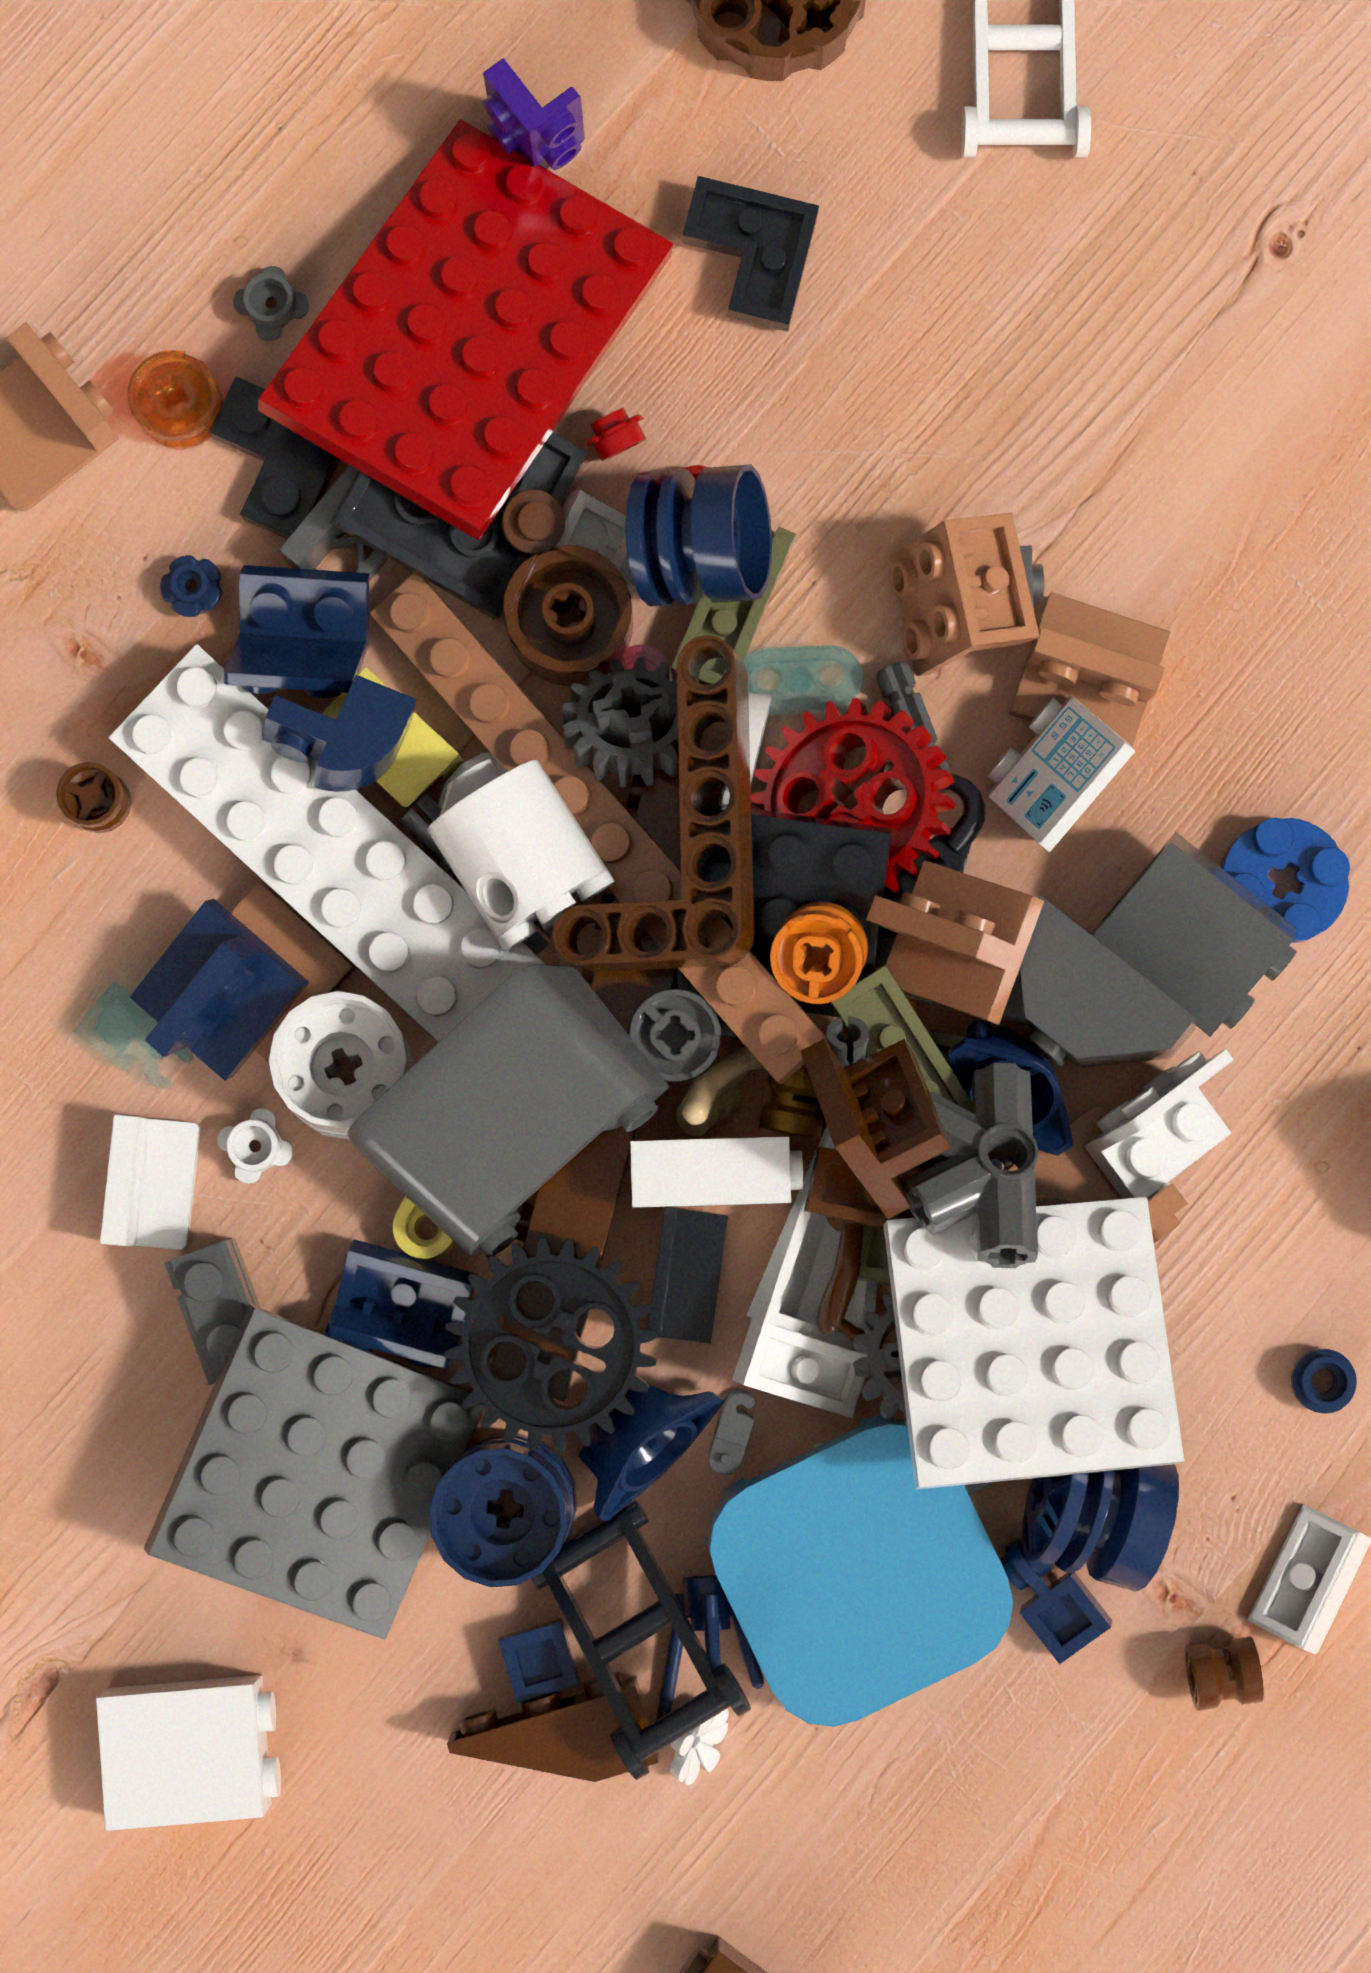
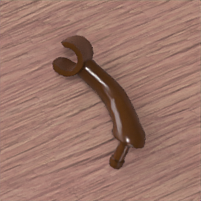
(842, 1281)

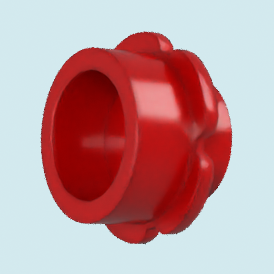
(616, 434)

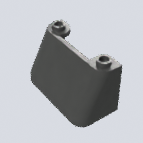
(507, 1104)

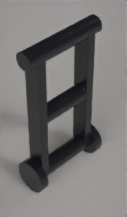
(722, 1688)

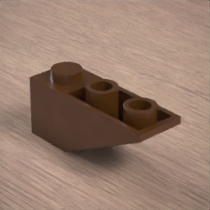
(554, 1734)

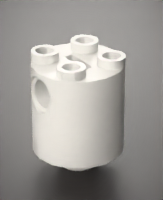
(516, 848)

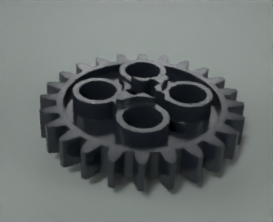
(526, 1400)

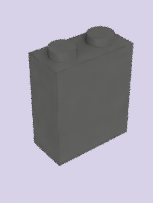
(1197, 935)

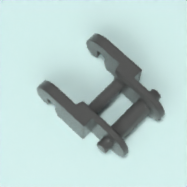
(731, 1433)

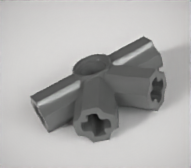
(968, 1181)

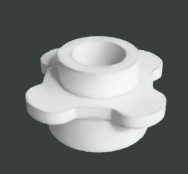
(237, 1143)

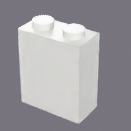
(714, 1172)
(187, 1752)

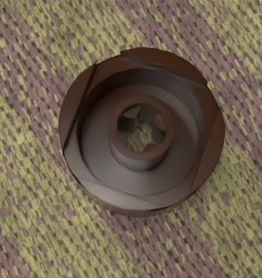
(554, 584)

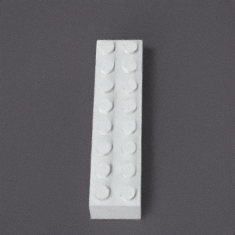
(319, 847)

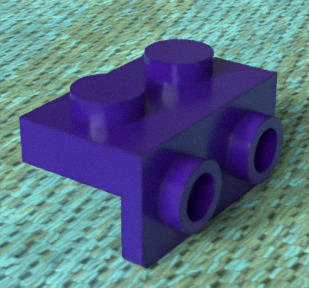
(520, 124)

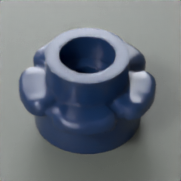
(194, 602)

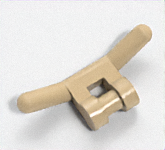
(715, 1092)

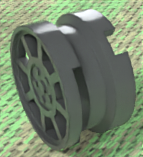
(676, 1033)

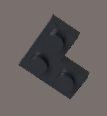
(768, 235)
(293, 467)

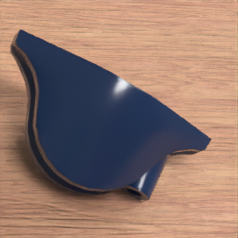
(1004, 1045)
(644, 1444)

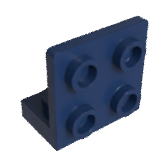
(299, 630)

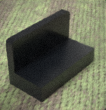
(687, 1274)

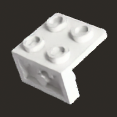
(1160, 1129)

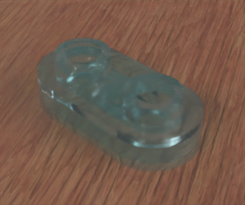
(800, 680)

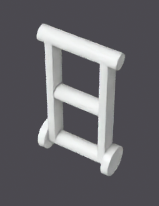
(1075, 120)

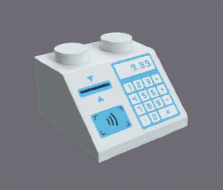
(1058, 770)

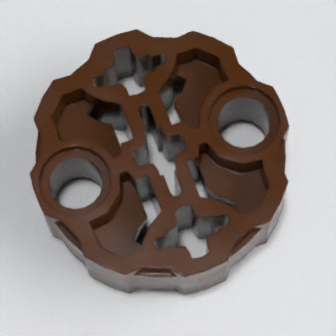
(756, 40)

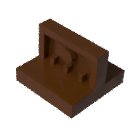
(878, 1117)

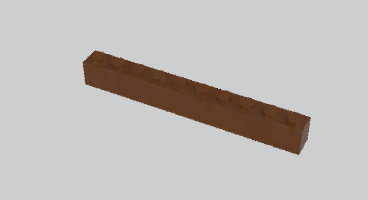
(585, 1192)

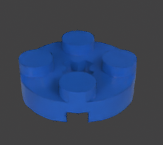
(1318, 867)

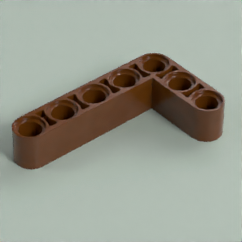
(699, 838)

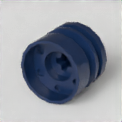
(699, 535)
(1104, 1519)
(472, 1529)

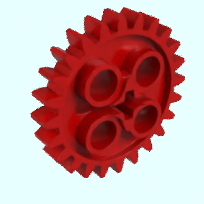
(816, 763)

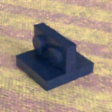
(216, 991)

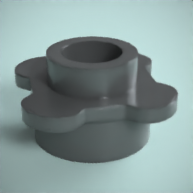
(269, 285)

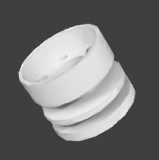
(313, 1041)

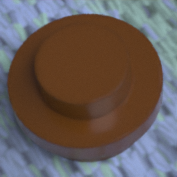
(533, 522)

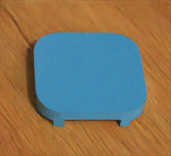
(856, 1576)

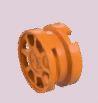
(819, 952)

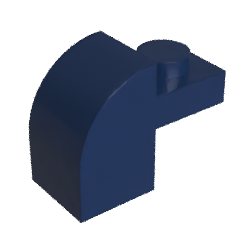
(350, 749)

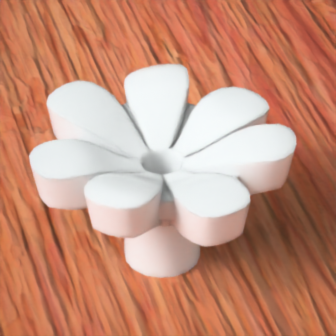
(697, 1749)

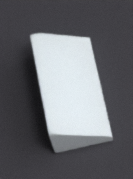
(1309, 1579)

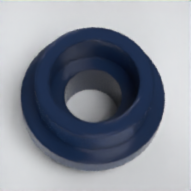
(1343, 1383)

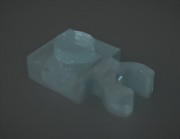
(118, 1032)

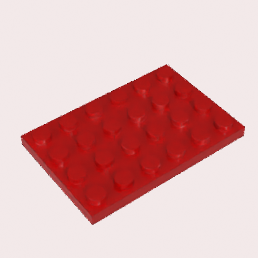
(466, 329)

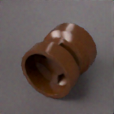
(82, 791)
(1224, 1673)

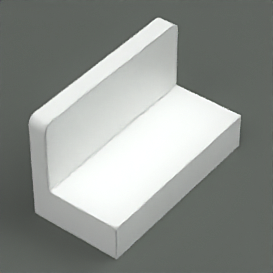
(150, 1183)

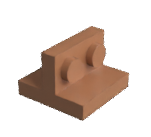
(1097, 659)
(958, 939)

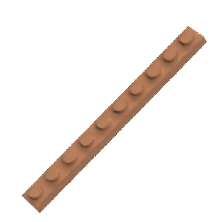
(517, 733)

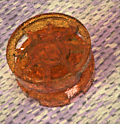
(174, 399)

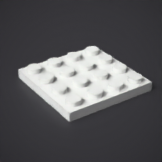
(1034, 1361)

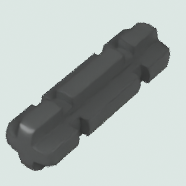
(897, 684)

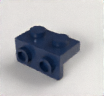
(398, 1304)

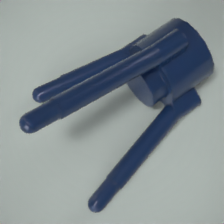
(709, 1612)

